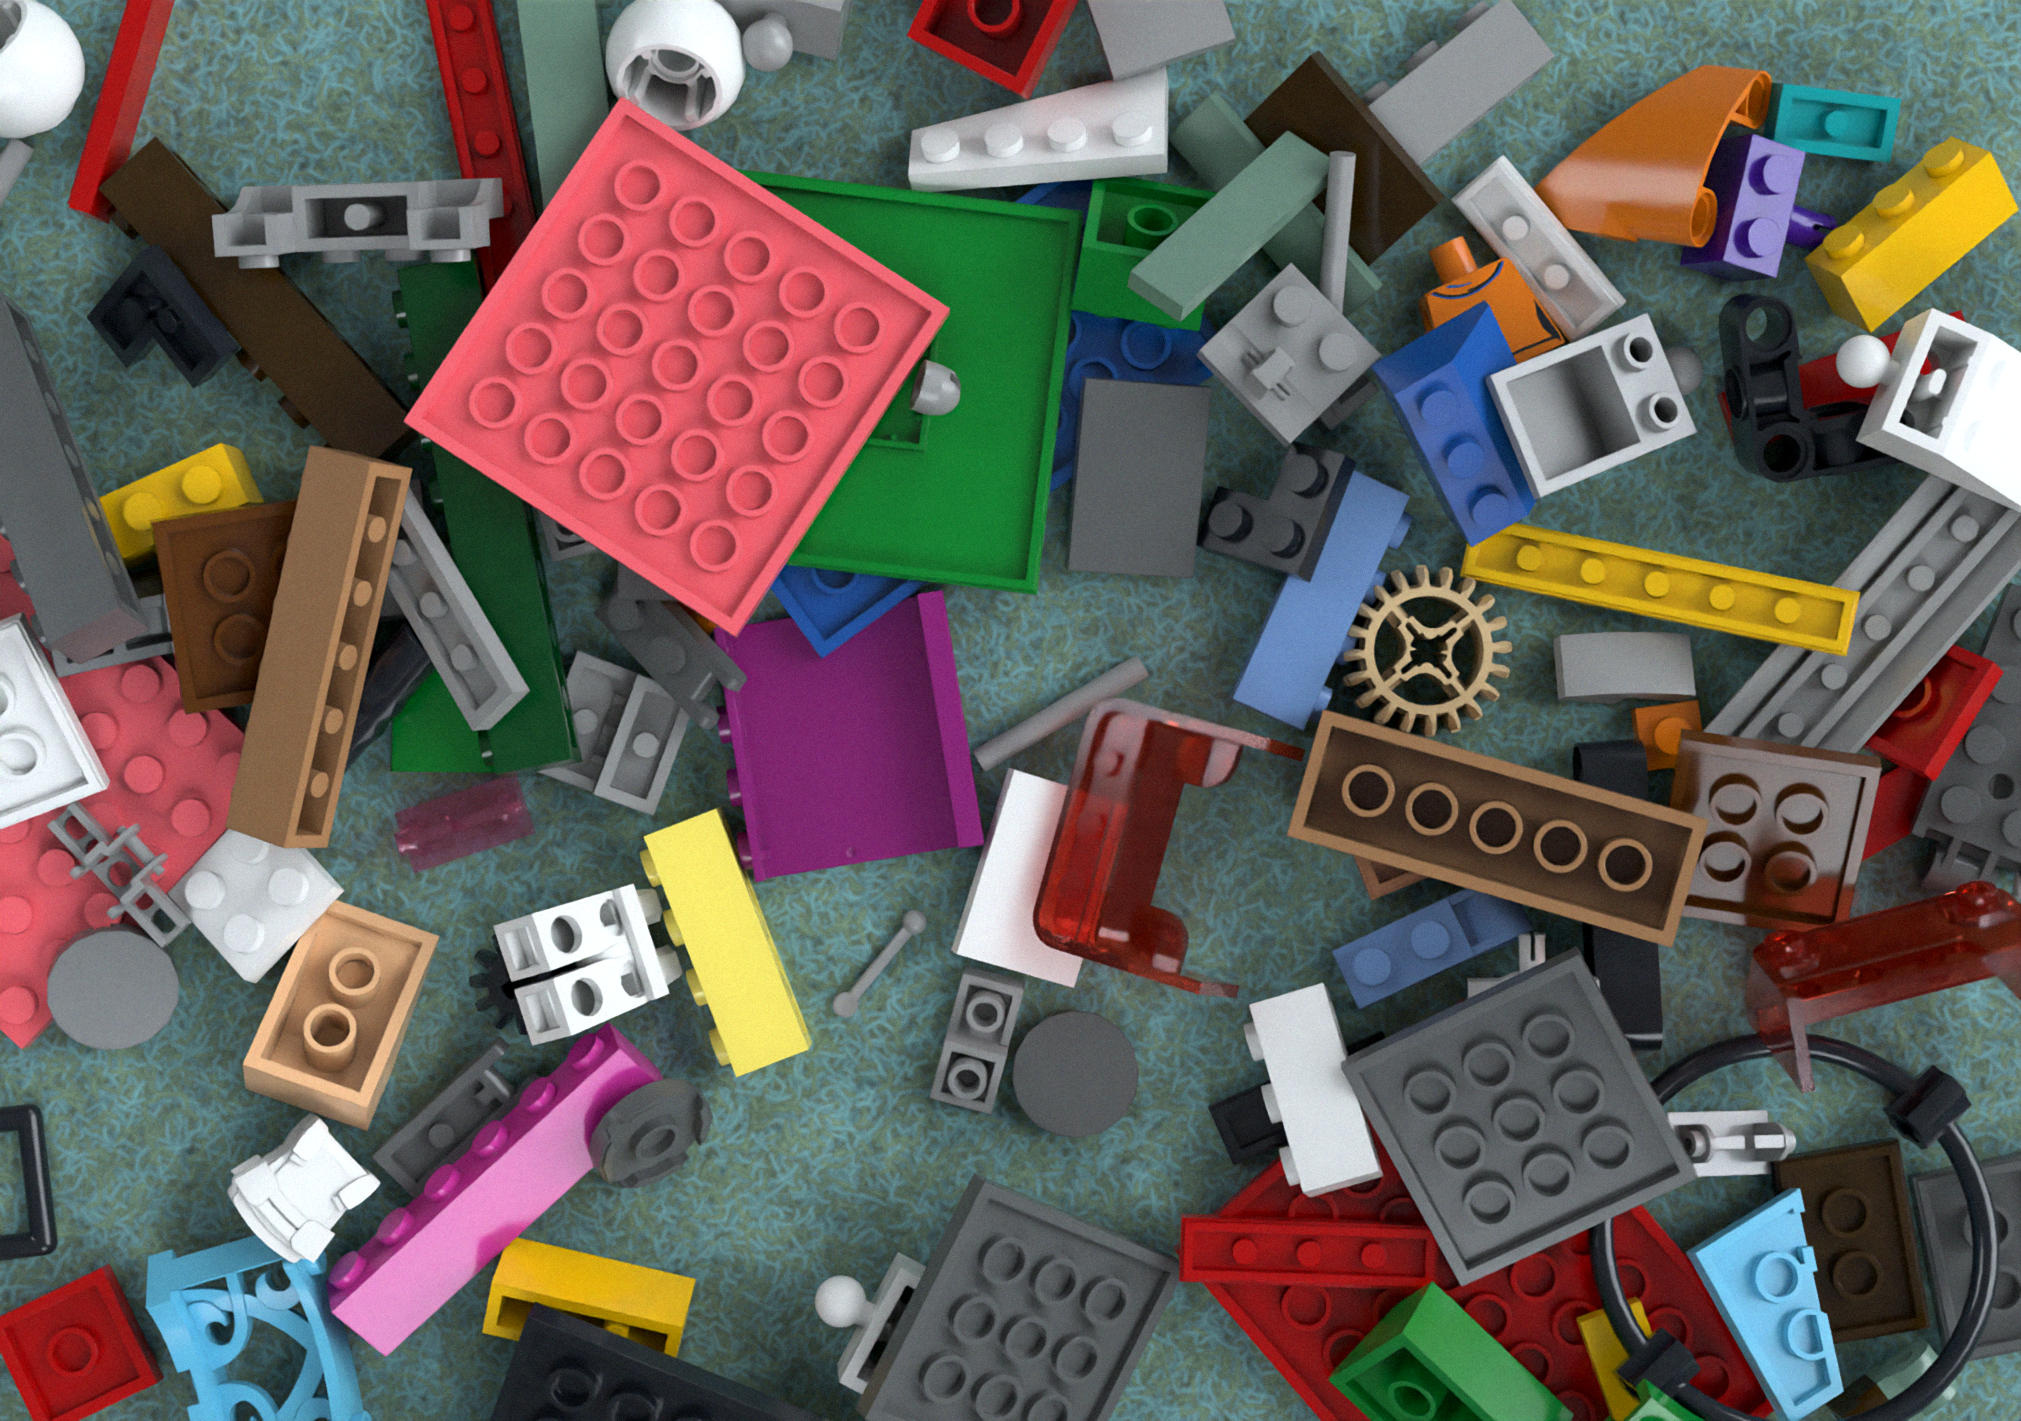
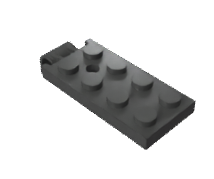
(1957, 810)

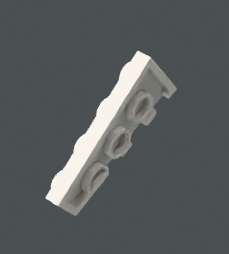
(1053, 138)

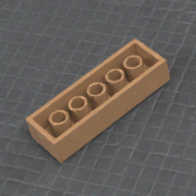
(1498, 827)

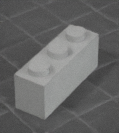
(1461, 81)

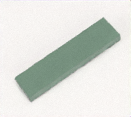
(1222, 147)
(1231, 227)

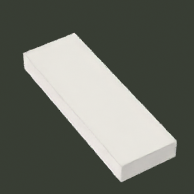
(1540, 248)

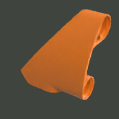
(1651, 162)

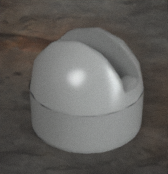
(935, 389)

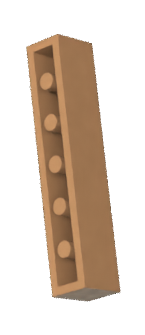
(318, 648)

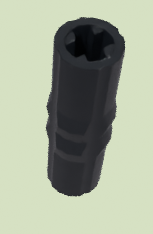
(389, 683)

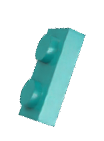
(1832, 121)

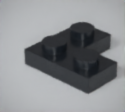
(159, 306)
(1289, 527)

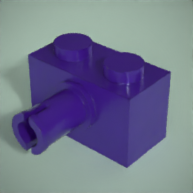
(1756, 211)

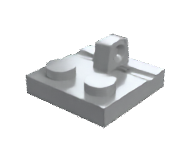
(1288, 355)

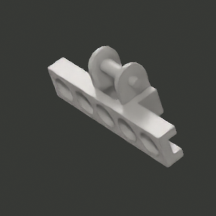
(140, 882)

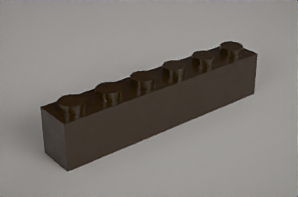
(261, 309)

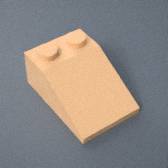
(340, 1014)

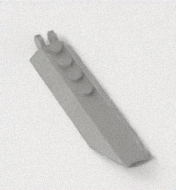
(1919, 593)

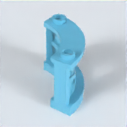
(186, 1317)

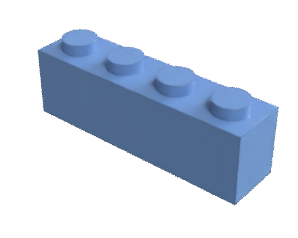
(1312, 620)

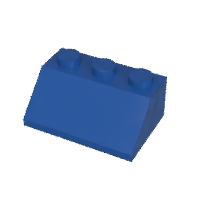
(1454, 424)

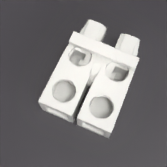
(613, 958)

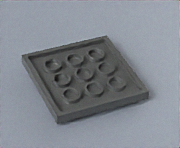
(1519, 1117)
(1021, 1317)

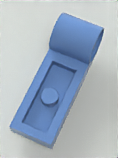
(1428, 944)

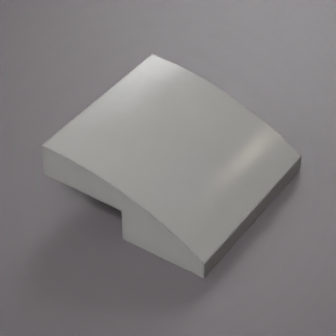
(1157, 33)
(624, 733)

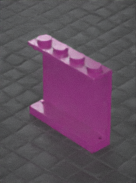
(851, 748)

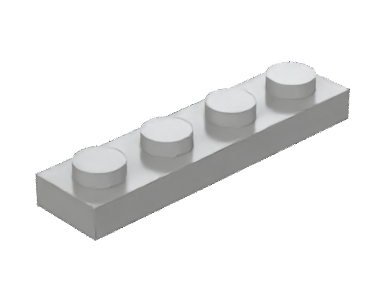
(451, 623)

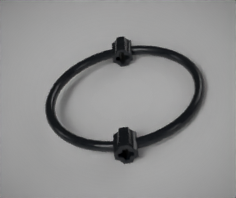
(1920, 1113)

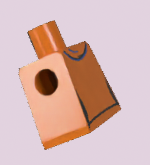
(1514, 305)

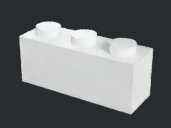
(1310, 1092)

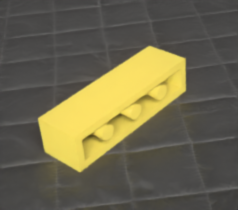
(726, 941)

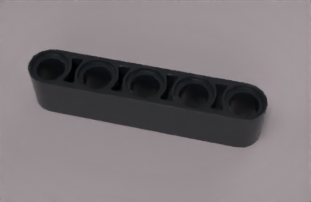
(1624, 964)

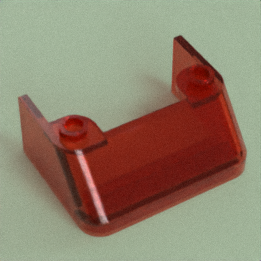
(1117, 833)
(1877, 962)

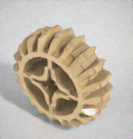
(1445, 674)

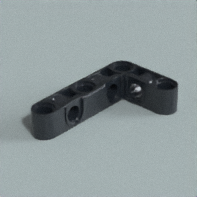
(1768, 402)

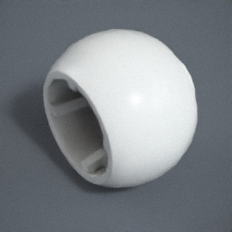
(676, 60)
(38, 68)

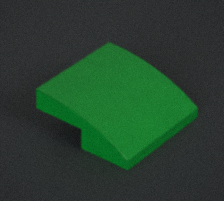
(434, 734)

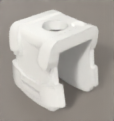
(300, 1190)

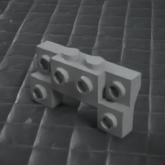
(354, 217)

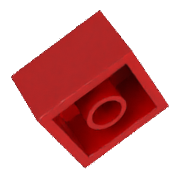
(994, 38)

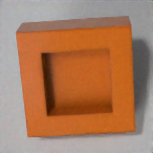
(1661, 728)

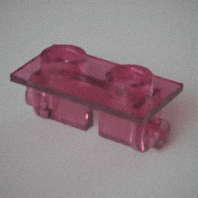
(463, 823)

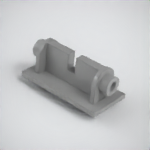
(1732, 1141)

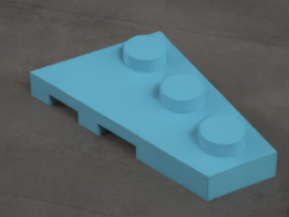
(1770, 1302)

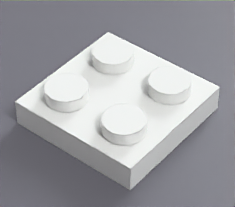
(254, 899)

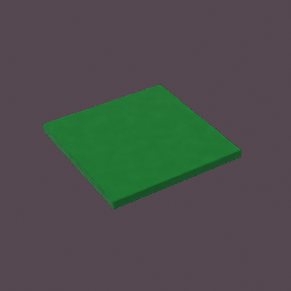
(967, 488)

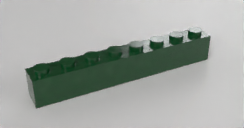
(490, 537)

